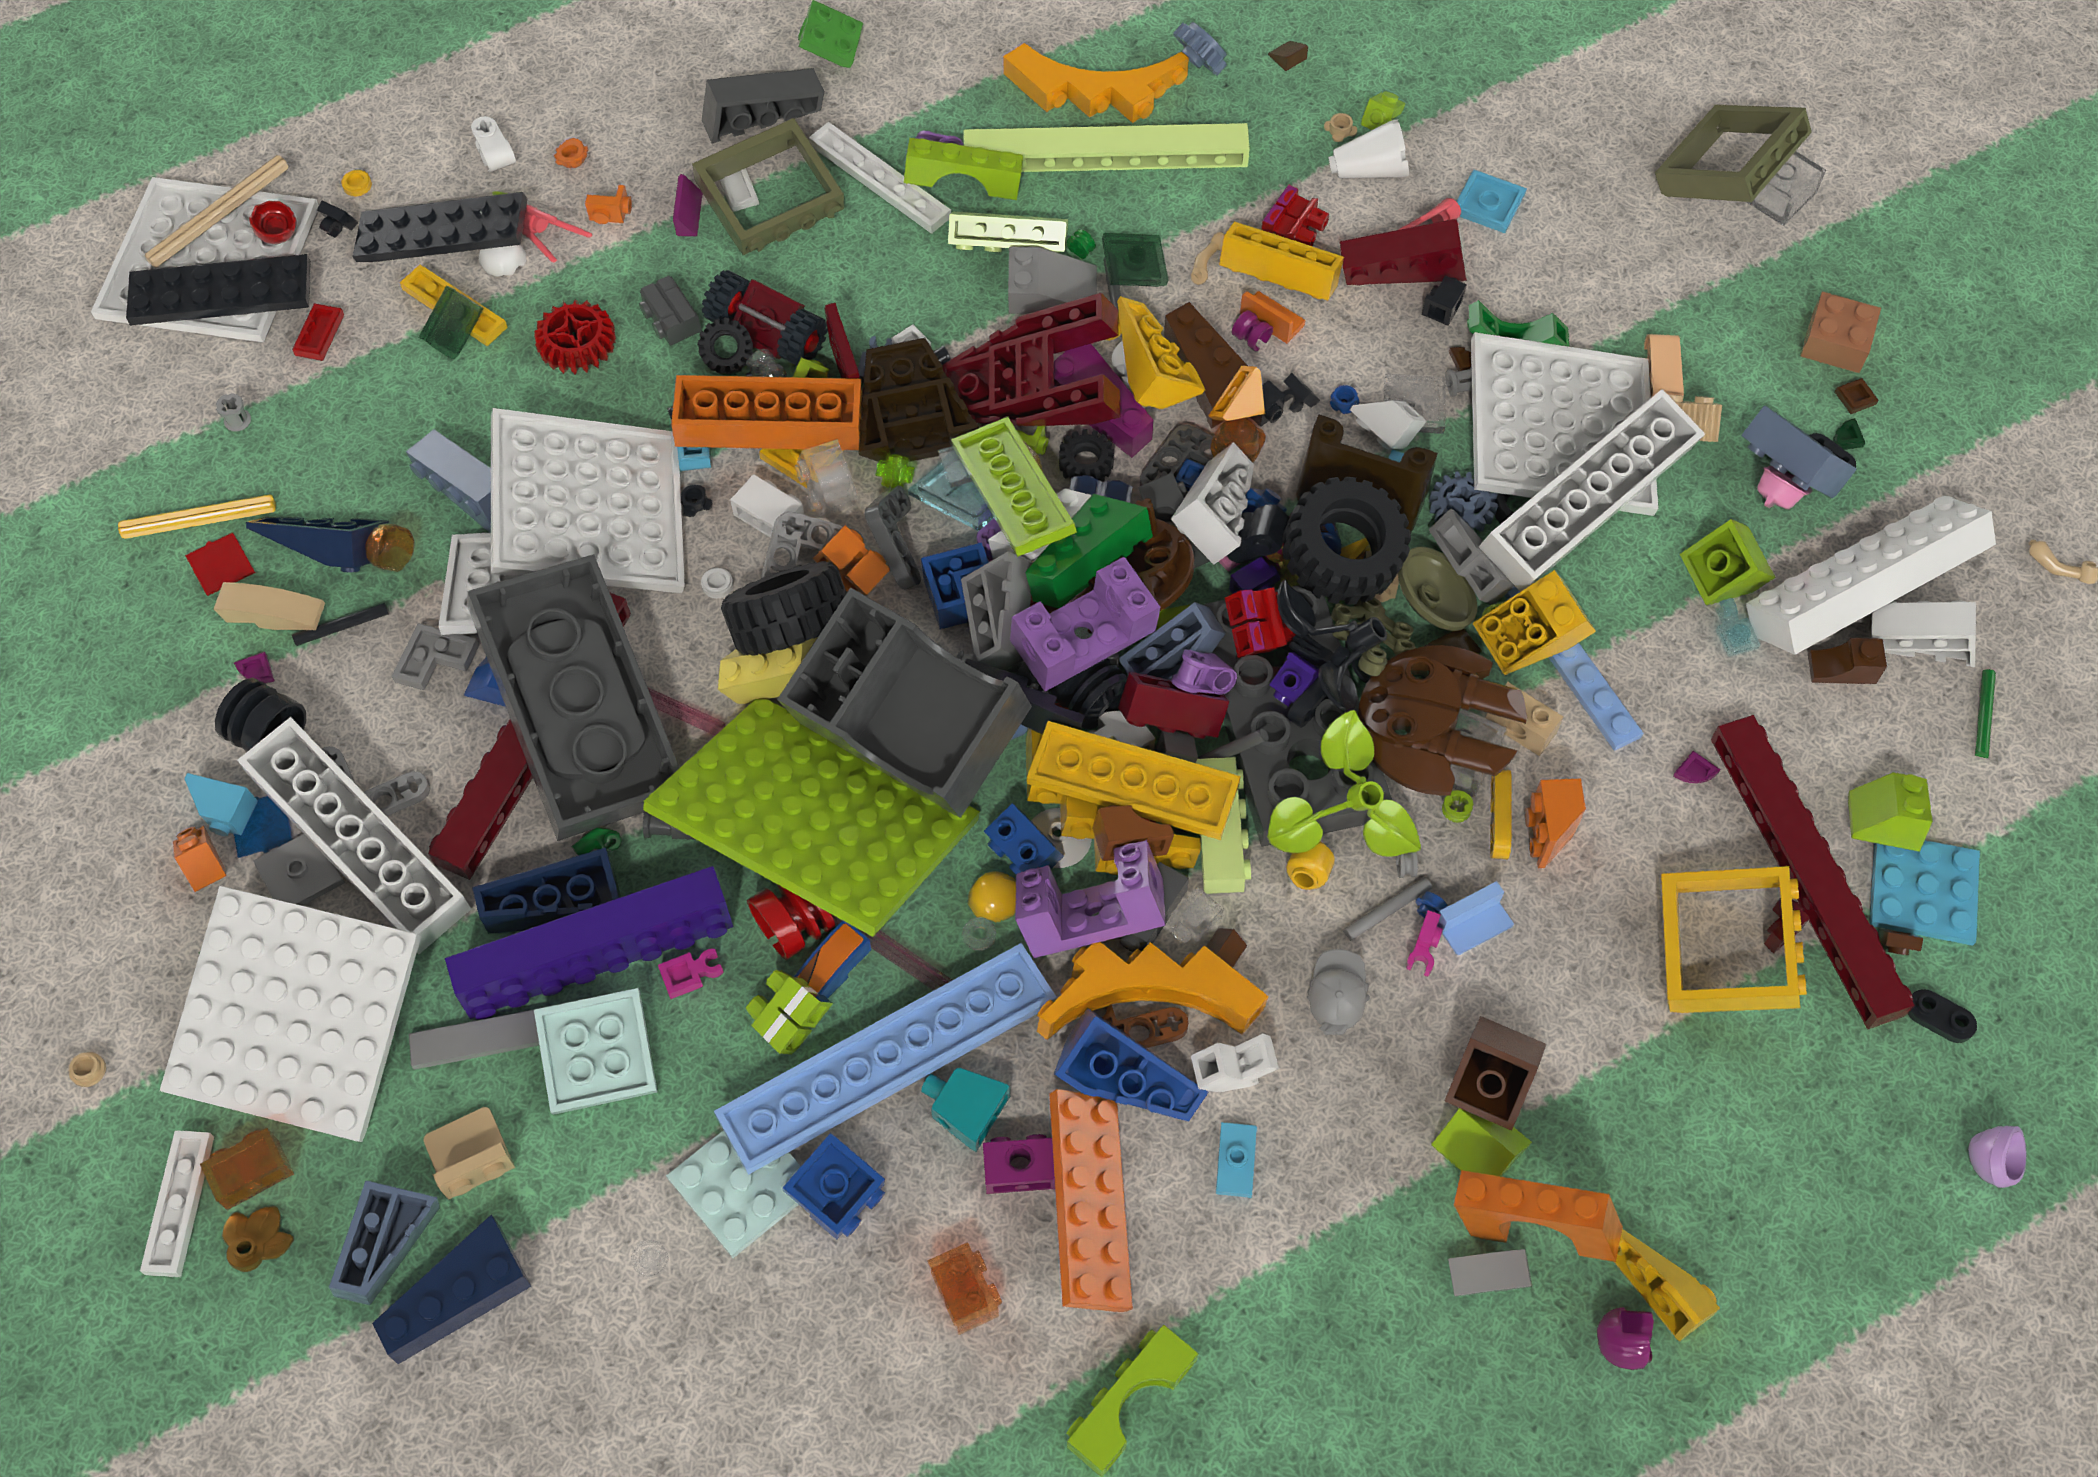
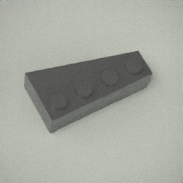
(759, 100)

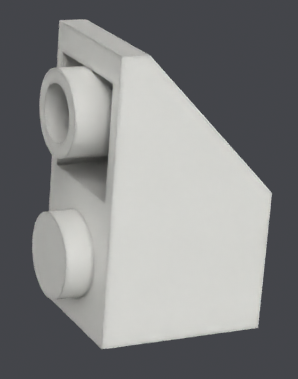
(1391, 421)

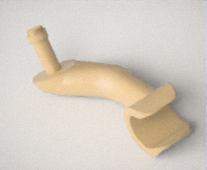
(1199, 272)
(2041, 553)

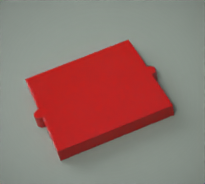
(219, 563)

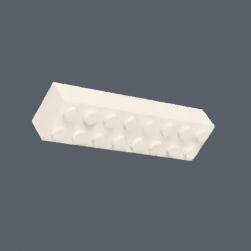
(1591, 490)
(1870, 574)
(354, 834)

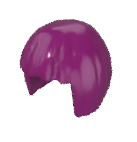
(1626, 1338)

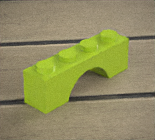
(994, 169)
(1160, 1363)

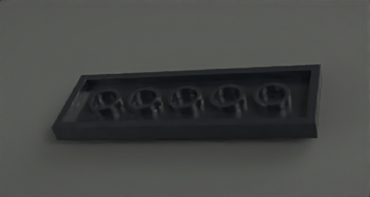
(440, 227)
(218, 289)

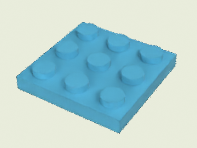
(1926, 891)

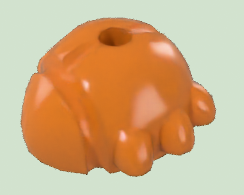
(571, 153)

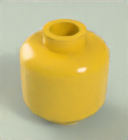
(1311, 868)

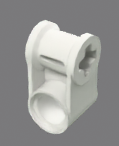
(491, 144)

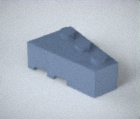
(379, 1239)

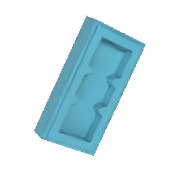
(1236, 1160)

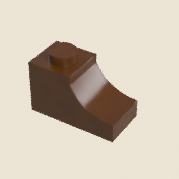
(1850, 663)

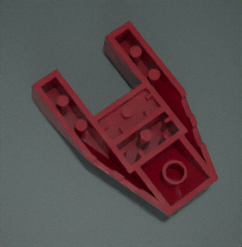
(1016, 369)

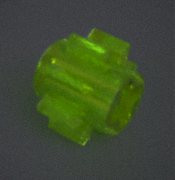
(894, 471)

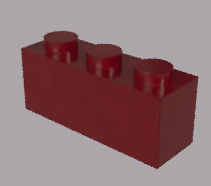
(1164, 705)

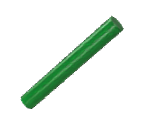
(1985, 713)

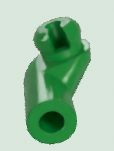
(598, 839)

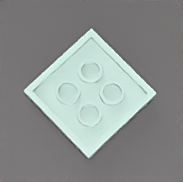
(595, 1051)
(728, 1199)

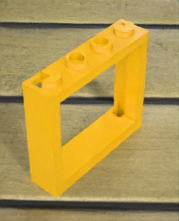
(1732, 998)

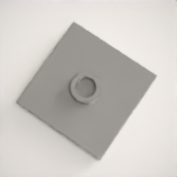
(298, 872)

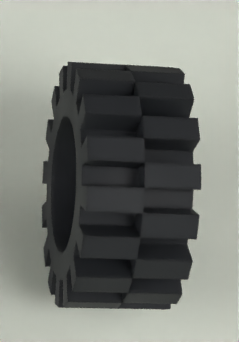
(712, 333)
(1086, 443)

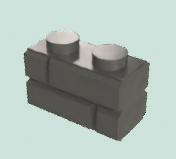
(670, 311)

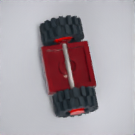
(768, 315)

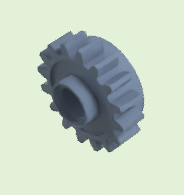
(1201, 47)

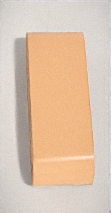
(1664, 364)

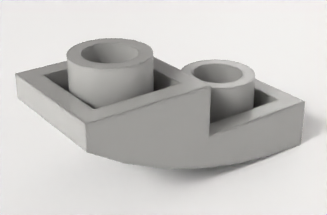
(1490, 1272)

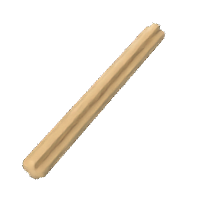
(216, 211)

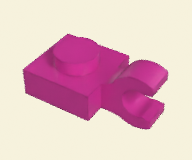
(1428, 936)

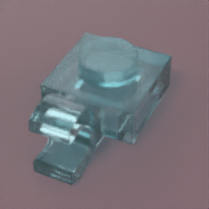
(1735, 634)

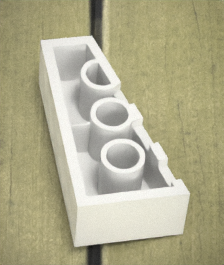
(1215, 504)

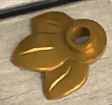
(257, 1233)

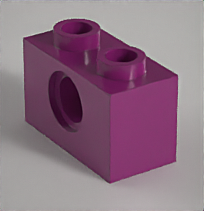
(1004, 1178)

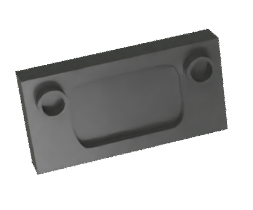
(573, 694)

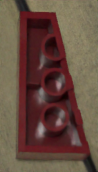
(1405, 255)

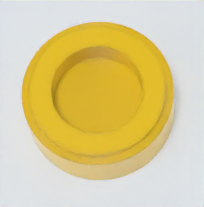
(356, 183)

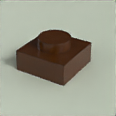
(1900, 942)

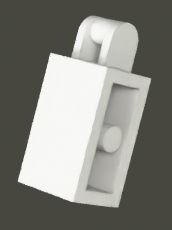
(762, 503)

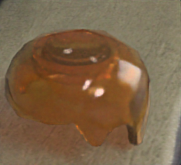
(390, 547)

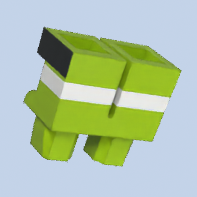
(790, 1012)

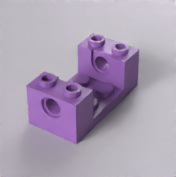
(1115, 612)
(1065, 921)

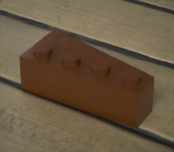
(1207, 353)

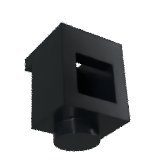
(1444, 300)

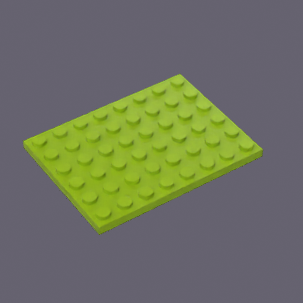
(809, 816)

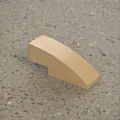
(268, 607)

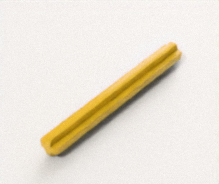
(196, 516)

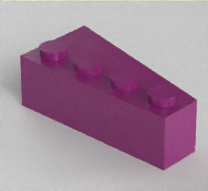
(1135, 425)

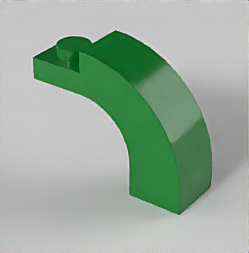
(1545, 329)

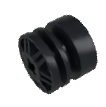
(1092, 692)
(253, 712)

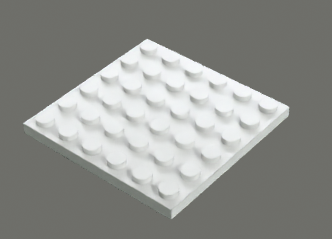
(168, 207)
(1547, 407)
(584, 491)
(291, 1013)

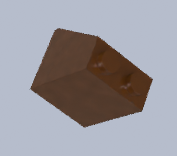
(1495, 1073)

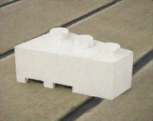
(1928, 628)

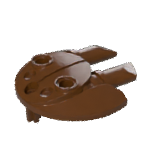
(1161, 563)
(1429, 715)

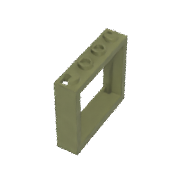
(1788, 130)
(754, 151)

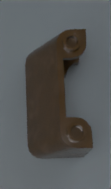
(1403, 480)

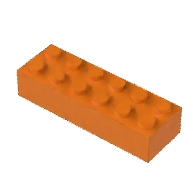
(766, 412)

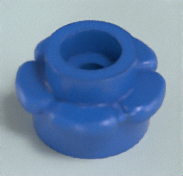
(1344, 393)
(1430, 902)

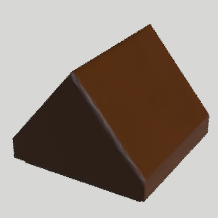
(1227, 945)

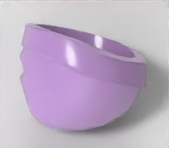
(1999, 1155)

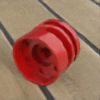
(787, 919)

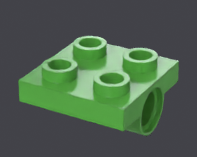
(830, 34)

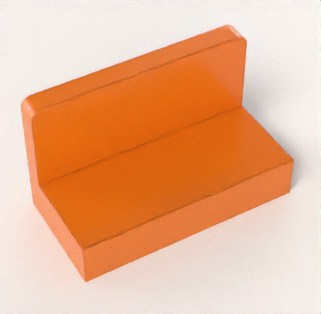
(1284, 322)

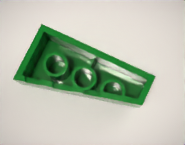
(1104, 533)

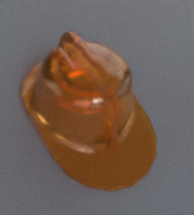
(1243, 434)

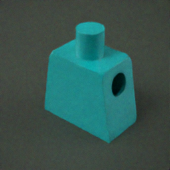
(966, 1104)

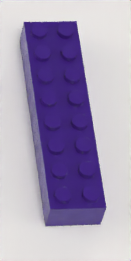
(589, 944)

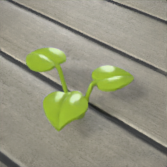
(1349, 747)

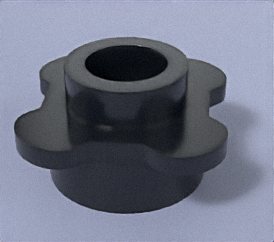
(695, 492)

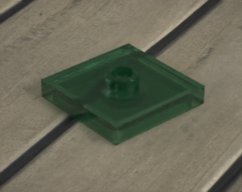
(1134, 259)

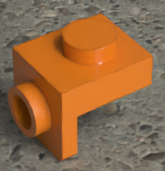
(609, 208)

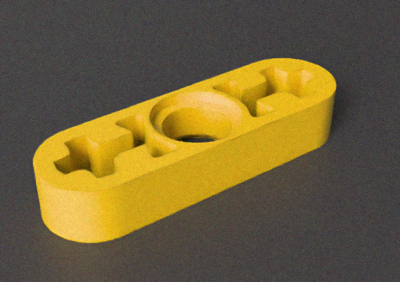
(1502, 808)

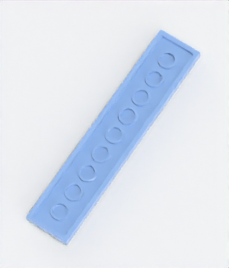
(883, 1058)

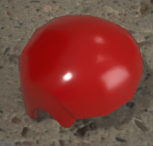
(273, 222)

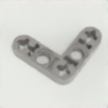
(792, 542)
(387, 788)

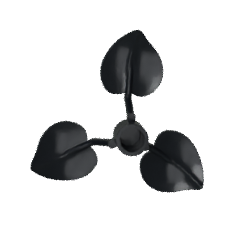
(1301, 620)

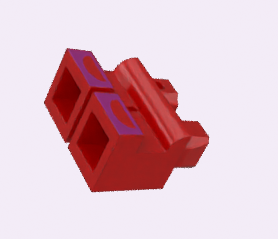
(1293, 216)
(1259, 621)

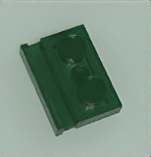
(451, 322)

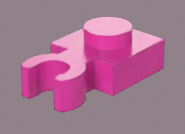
(683, 974)

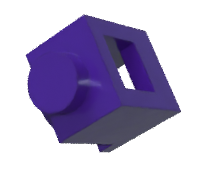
(1254, 576)
(1305, 675)

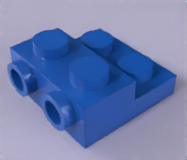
(835, 1187)

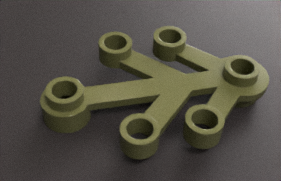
(1374, 659)

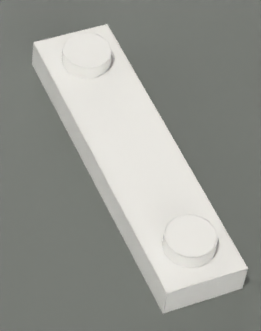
(177, 1204)

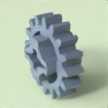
(1463, 500)

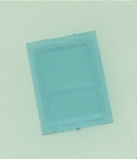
(958, 502)

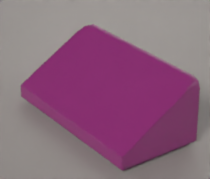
(687, 207)

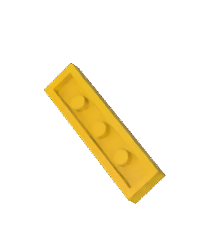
(427, 289)

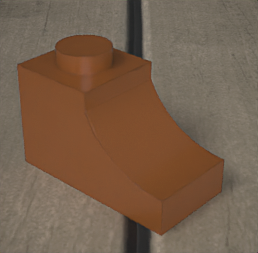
(1121, 825)

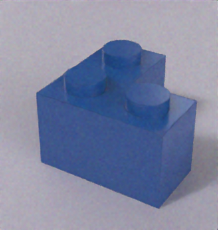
(943, 582)

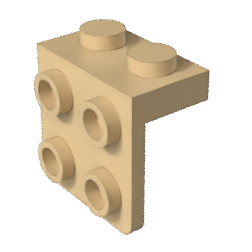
(467, 1153)

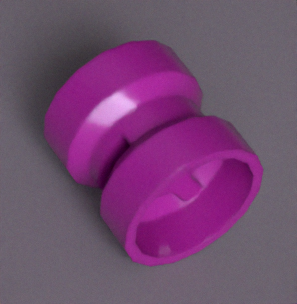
(1251, 329)

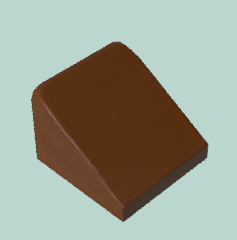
(1289, 54)

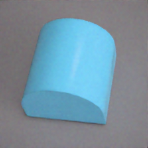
(693, 458)

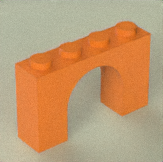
(1492, 1202)

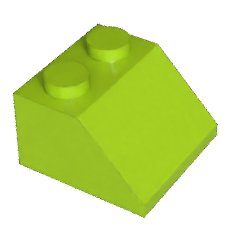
(1727, 563)
(1891, 811)

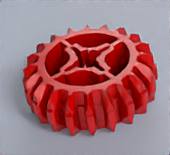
(558, 345)

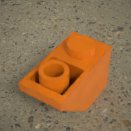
(198, 858)

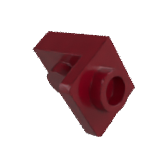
(1776, 937)

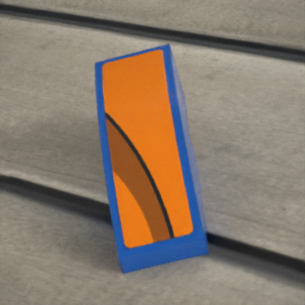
(834, 959)

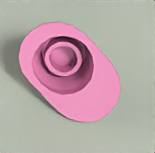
(1780, 489)

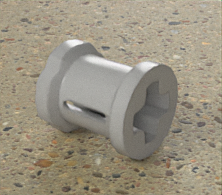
(1453, 379)
(235, 407)

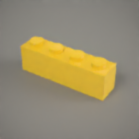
(1281, 261)

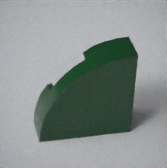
(1849, 435)

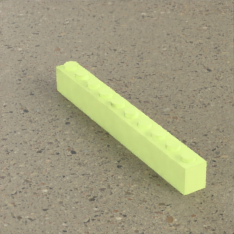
(1119, 146)

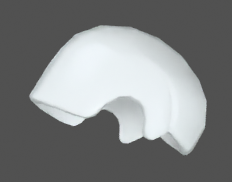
(502, 260)

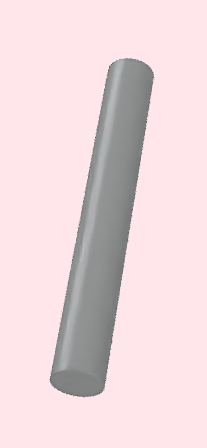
(1387, 908)

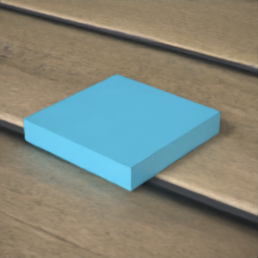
(1490, 201)

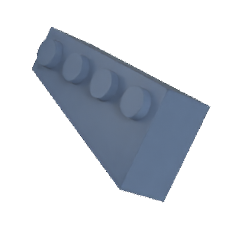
(455, 474)

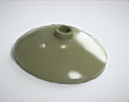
(1437, 590)

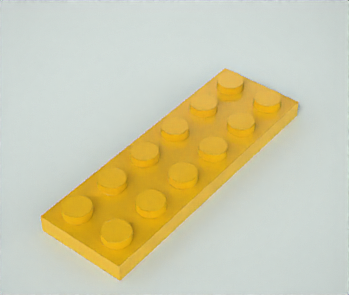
(1125, 775)

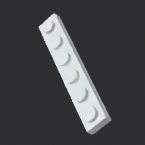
(879, 177)

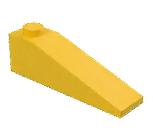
(1152, 362)
(1667, 1288)

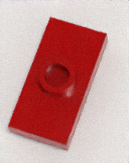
(318, 332)

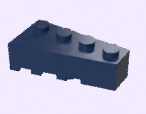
(547, 893)
(453, 1293)

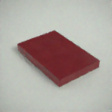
(839, 343)

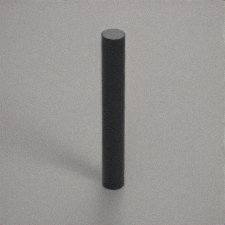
(340, 624)

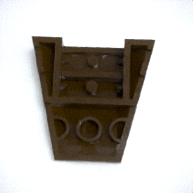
(909, 403)

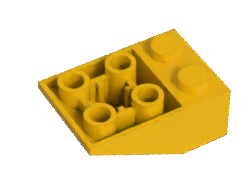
(1534, 624)

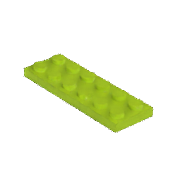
(1013, 487)

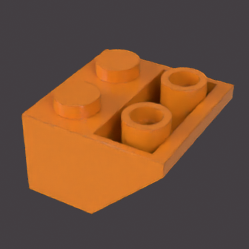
(1554, 817)

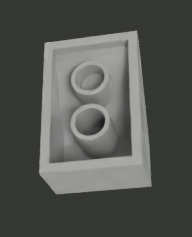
(1046, 279)

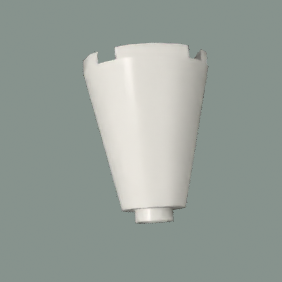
(1372, 155)

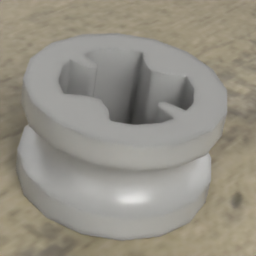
(1407, 864)

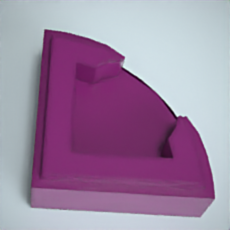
(256, 667)
(1696, 769)

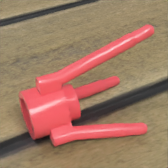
(1446, 210)
(537, 221)

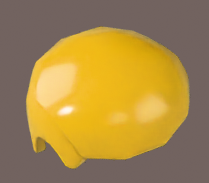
(993, 896)

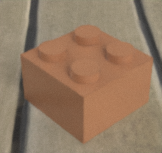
(1840, 332)

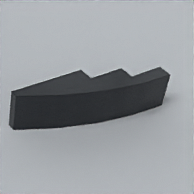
(1042, 703)

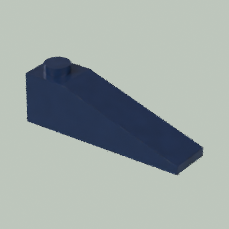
(321, 539)

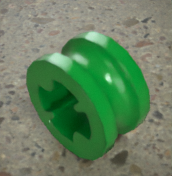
(1081, 243)

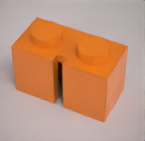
(856, 565)

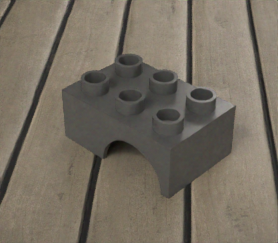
(904, 703)

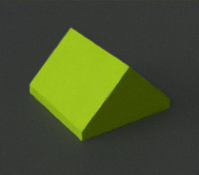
(1479, 1144)

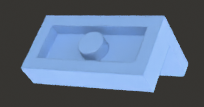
(1474, 919)

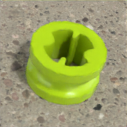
(1460, 796)

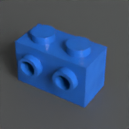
(1021, 841)

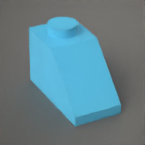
(221, 804)

